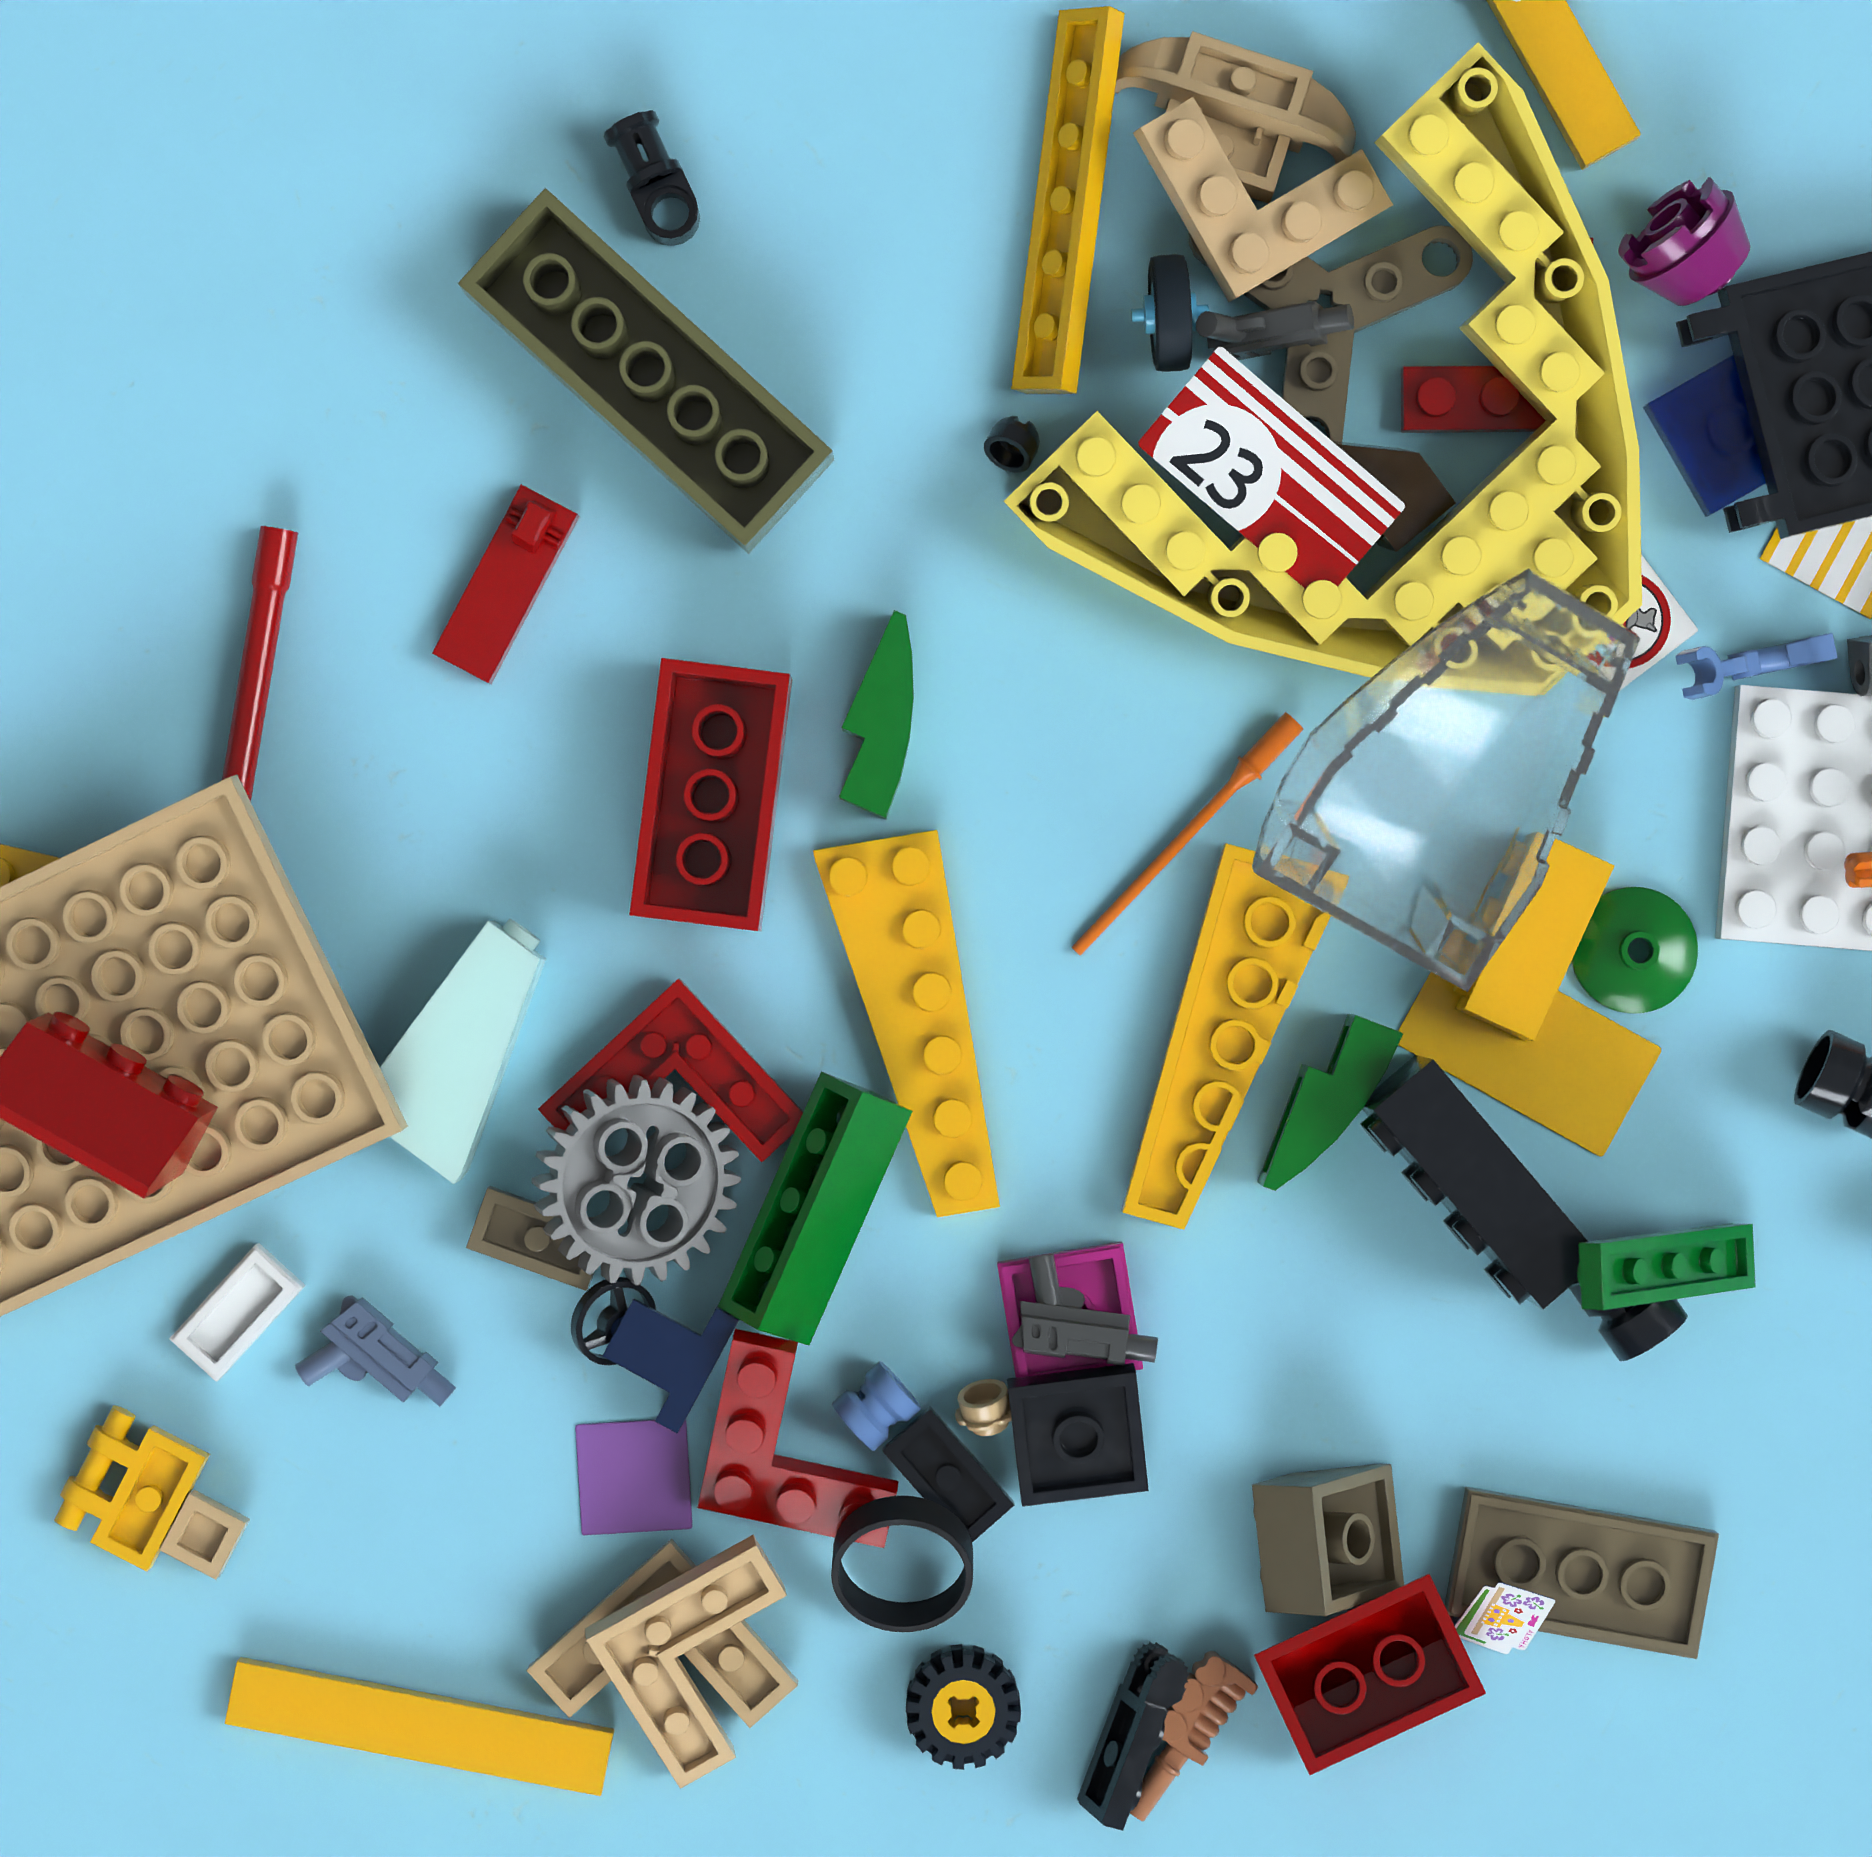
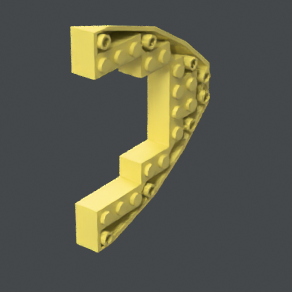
(1552, 506)

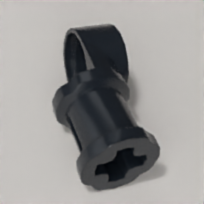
(653, 179)

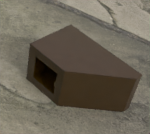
(1408, 479)

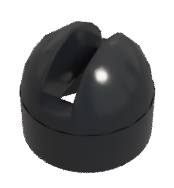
(1012, 444)

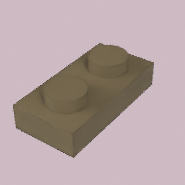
(514, 1233)

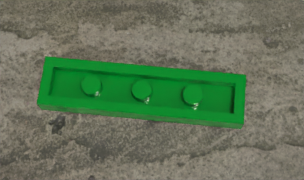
(1666, 1266)

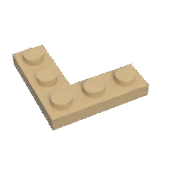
(1233, 236)
(646, 1637)
(732, 1662)

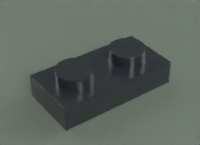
(948, 1472)

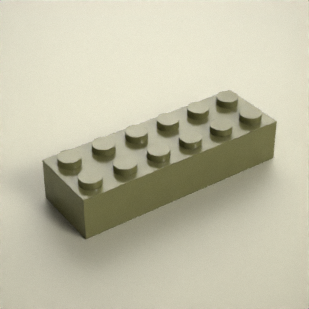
(646, 370)

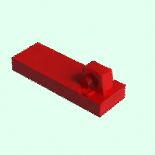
(506, 584)

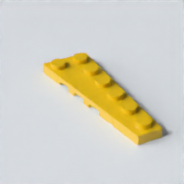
(906, 963)
(1232, 1001)

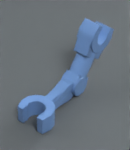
(1711, 671)

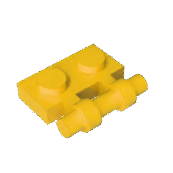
(148, 1497)

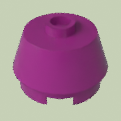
(1688, 244)

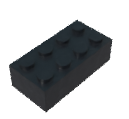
(1478, 1179)

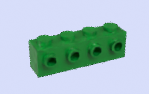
(814, 1209)

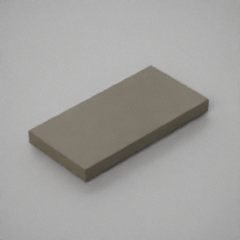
(1607, 1571)

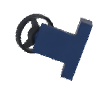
(653, 1345)

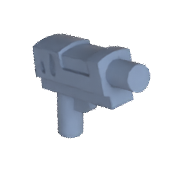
(368, 1343)

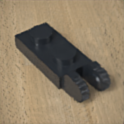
(1132, 1734)

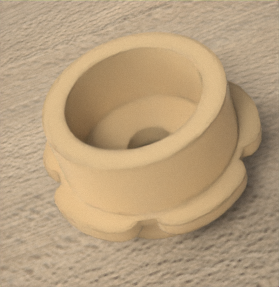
(984, 1407)

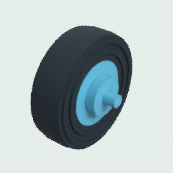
(1169, 312)

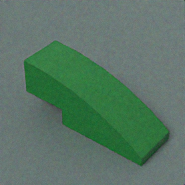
(883, 720)
(1330, 1100)

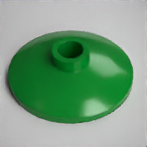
(1603, 956)

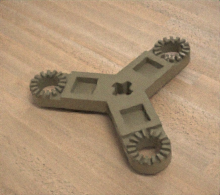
(1376, 290)

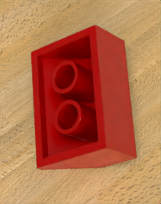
(101, 1104)
(1369, 1674)

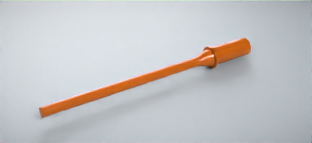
(1247, 770)

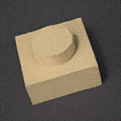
(204, 1534)

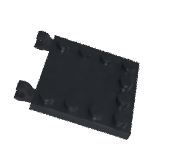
(1806, 388)

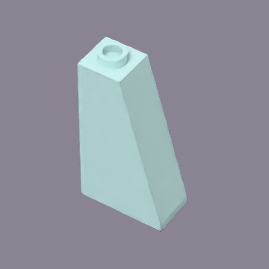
(460, 1046)

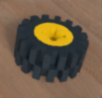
(962, 1677)

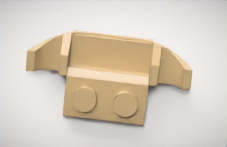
(1248, 99)

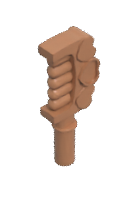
(1192, 1722)

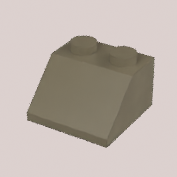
(1327, 1539)

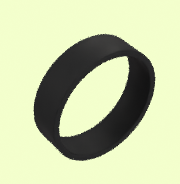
(902, 1615)

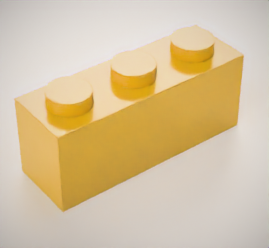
(1535, 955)

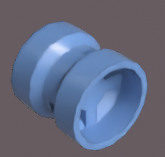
(876, 1406)

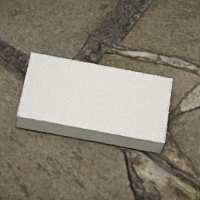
(237, 1312)

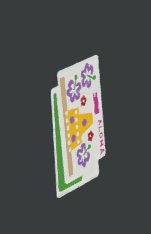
(1503, 1617)

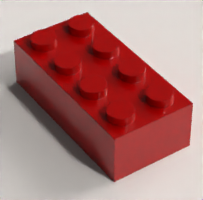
(711, 794)

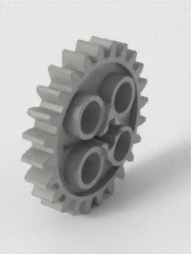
(583, 1169)

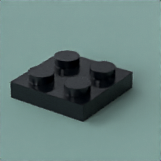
(1077, 1434)

